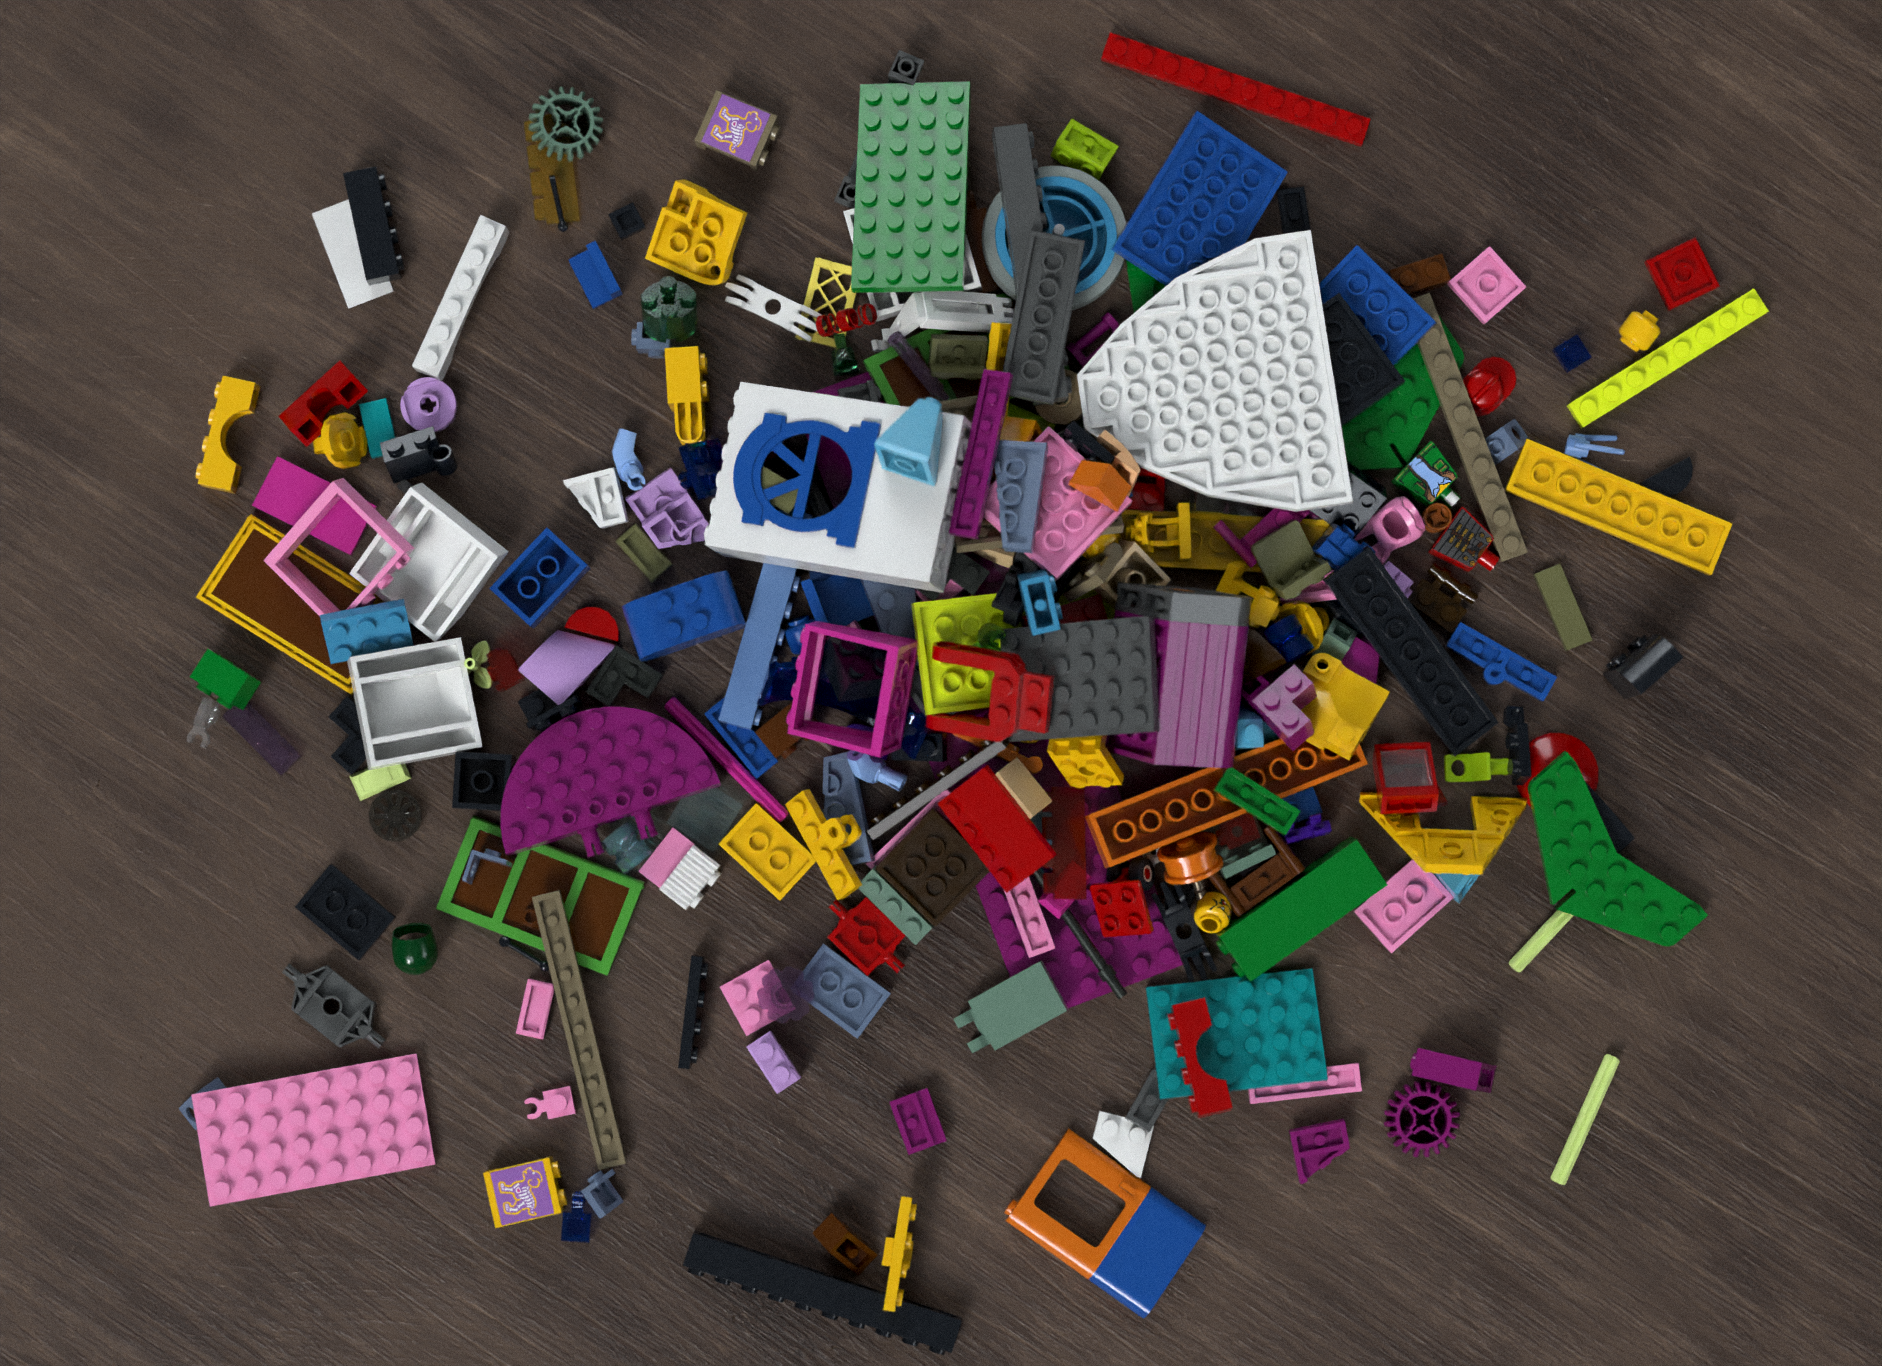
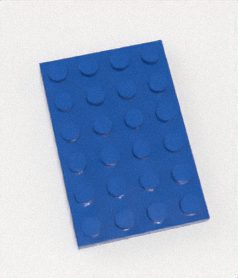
(1199, 202)

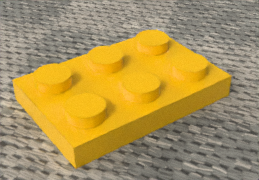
(768, 851)

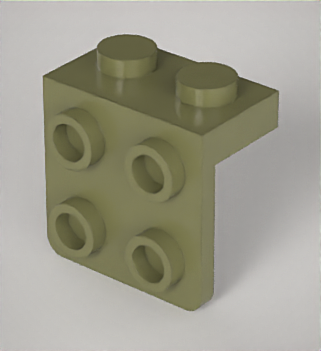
(1289, 560)

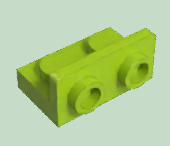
(1083, 149)

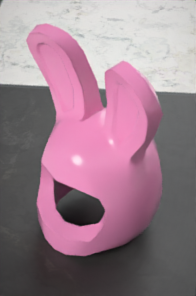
(1394, 527)

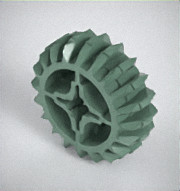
(558, 115)

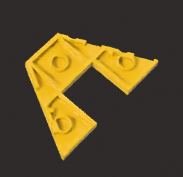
(1449, 849)

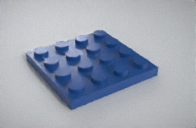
(1379, 304)

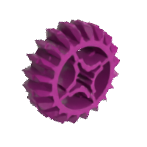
(1412, 1127)

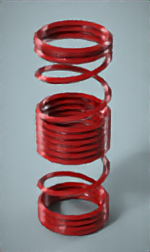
(842, 321)

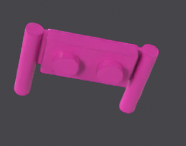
(1265, 526)

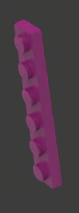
(980, 454)

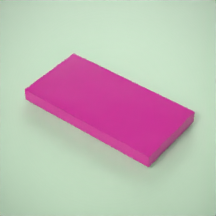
(292, 491)

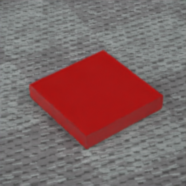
(1682, 274)

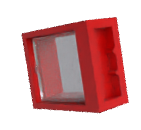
(1405, 777)

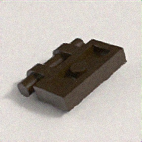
(1437, 605)

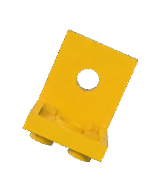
(1085, 761)

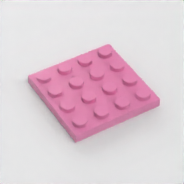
(1066, 517)

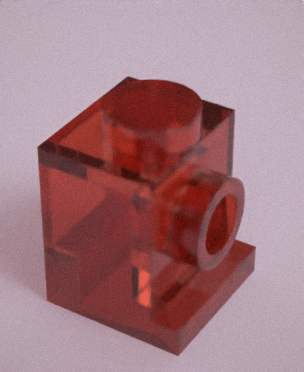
(503, 669)
(1248, 827)

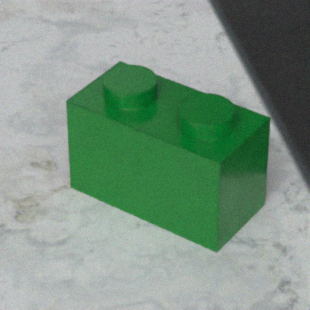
(225, 680)

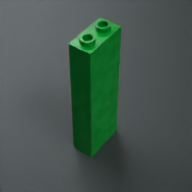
(1300, 909)

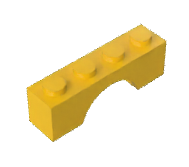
(234, 401)

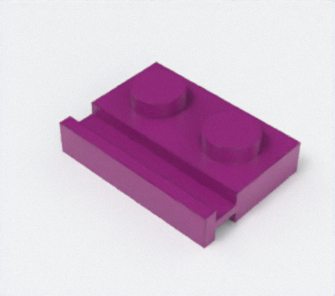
(917, 1121)

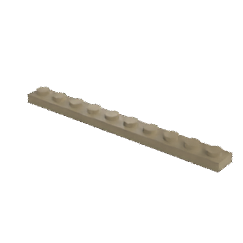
(1469, 438)
(579, 1030)

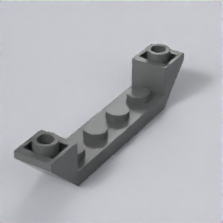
(905, 69)

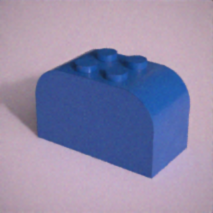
(684, 615)

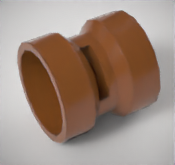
(1440, 517)

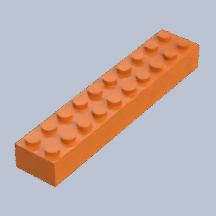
(1193, 805)

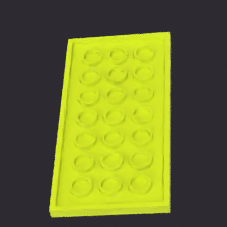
(958, 620)

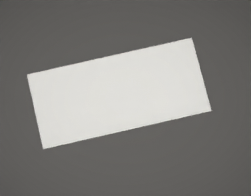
(341, 244)

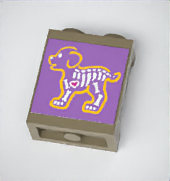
(738, 130)

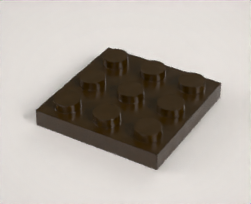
(933, 867)

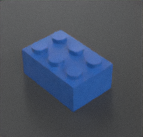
(540, 578)

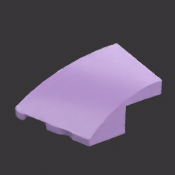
(668, 511)
(564, 663)

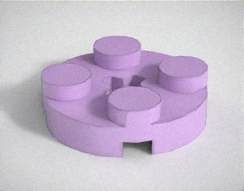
(414, 397)

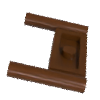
(1262, 880)

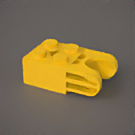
(687, 391)

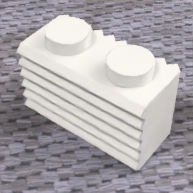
(690, 878)

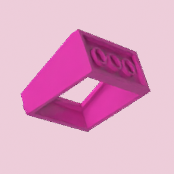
(893, 695)

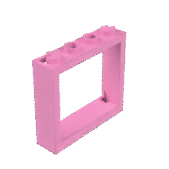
(280, 563)

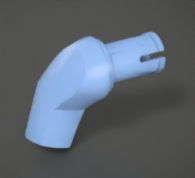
(626, 461)
(874, 770)

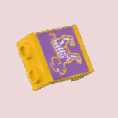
(525, 1191)

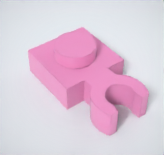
(556, 1103)

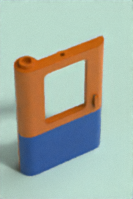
(1140, 1247)

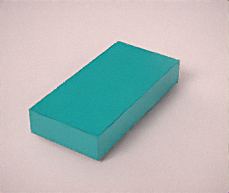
(377, 425)

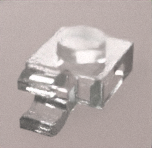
(206, 715)

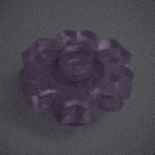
(785, 994)

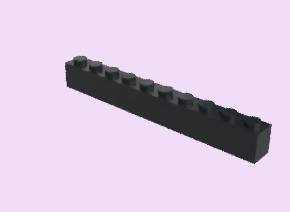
(821, 1291)

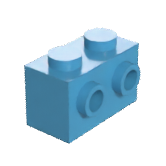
(1038, 601)

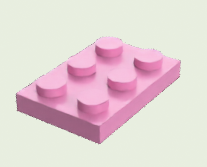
(1403, 905)

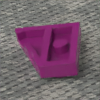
(1317, 1145)

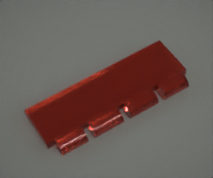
(1067, 834)

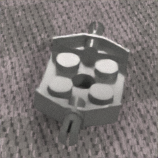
(355, 1013)

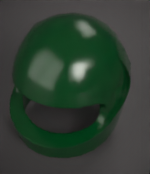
(414, 955)

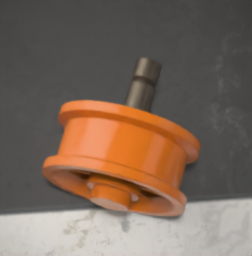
(1191, 861)

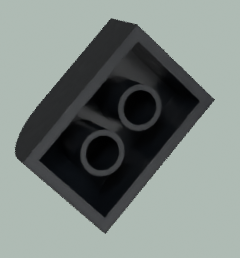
(1641, 666)

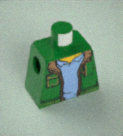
(1428, 478)

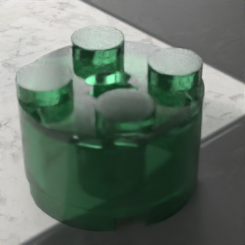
(669, 310)

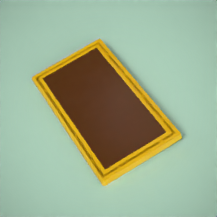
(269, 608)

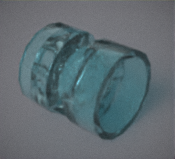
(626, 847)

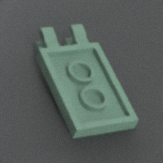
(1013, 1008)

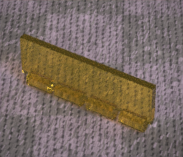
(540, 183)

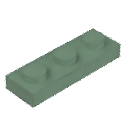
(895, 906)

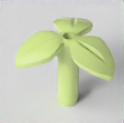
(481, 675)

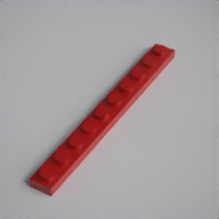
(1235, 89)

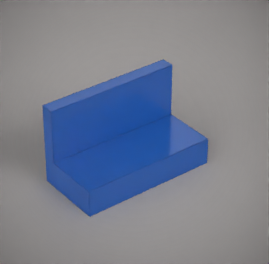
(595, 276)

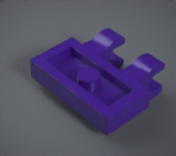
(1313, 828)

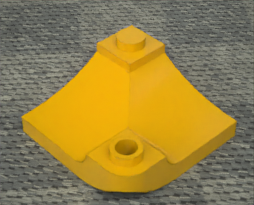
(696, 234)
(1343, 705)

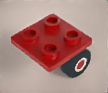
(1121, 899)

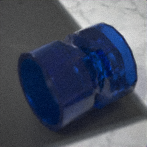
(1288, 638)

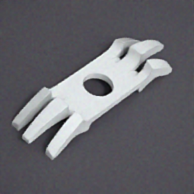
(760, 296)

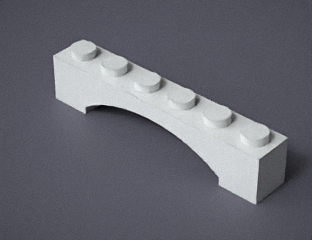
(476, 261)

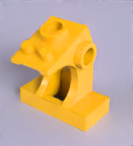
(1177, 532)
(1265, 602)

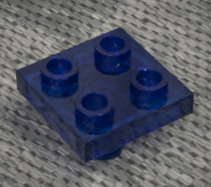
(702, 463)

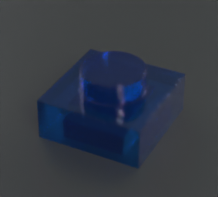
(1571, 353)

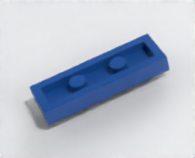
(744, 743)

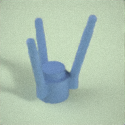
(1579, 446)

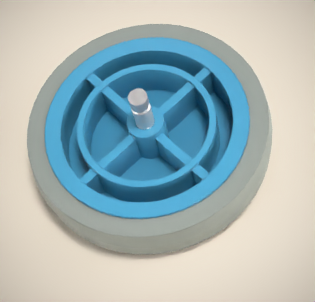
(1074, 208)

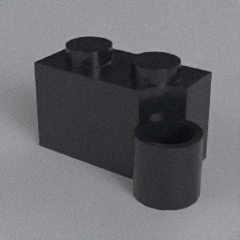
(417, 455)

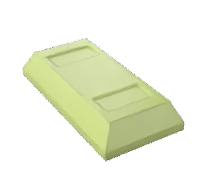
(375, 781)

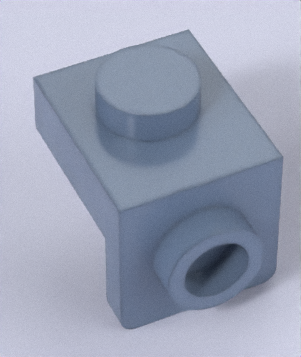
(648, 345)
(601, 1193)

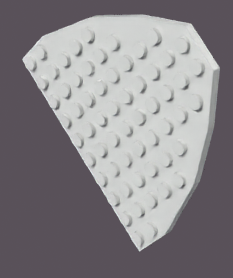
(1229, 381)

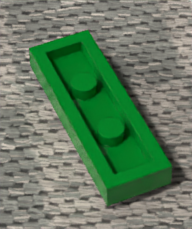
(1256, 800)

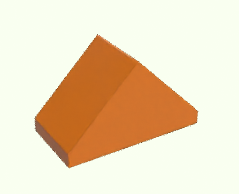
(1100, 483)

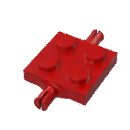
(866, 936)

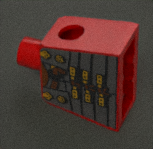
(1465, 543)

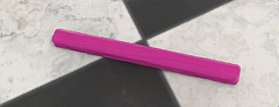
(726, 759)

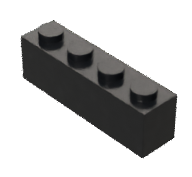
(372, 225)

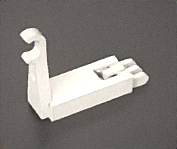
(948, 312)

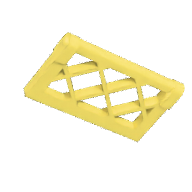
(813, 286)

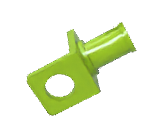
(1476, 767)

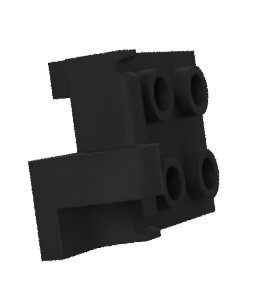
(1009, 595)

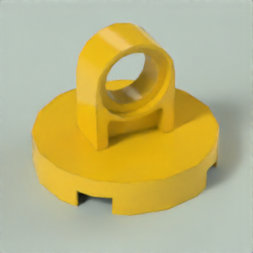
(342, 441)
(1312, 620)

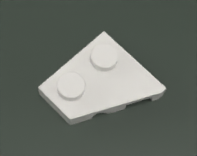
(600, 496)
(1123, 1140)

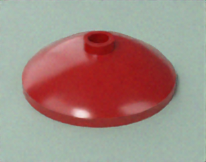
(1549, 747)

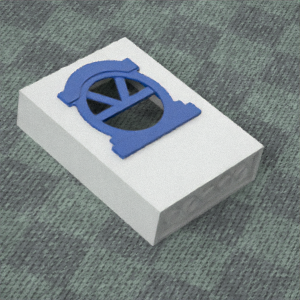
(884, 527)

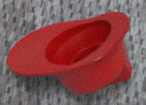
(1489, 384)

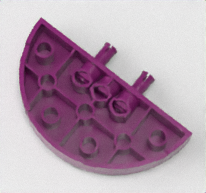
(597, 772)

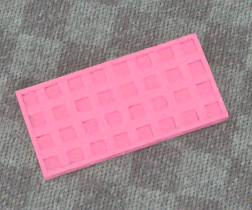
(313, 1129)

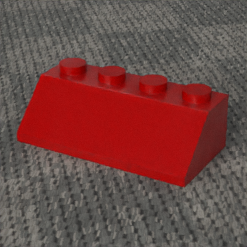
(997, 828)

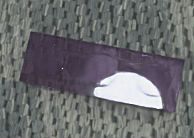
(263, 737)

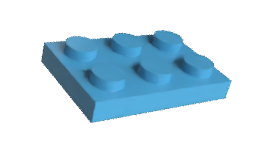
(366, 630)

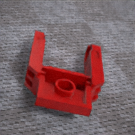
(1016, 700)

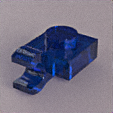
(576, 1223)

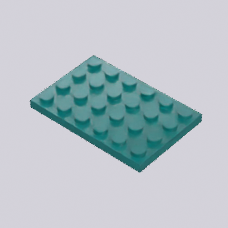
(1258, 1036)

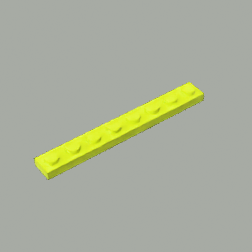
(1667, 358)

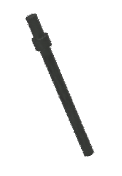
(1106, 971)

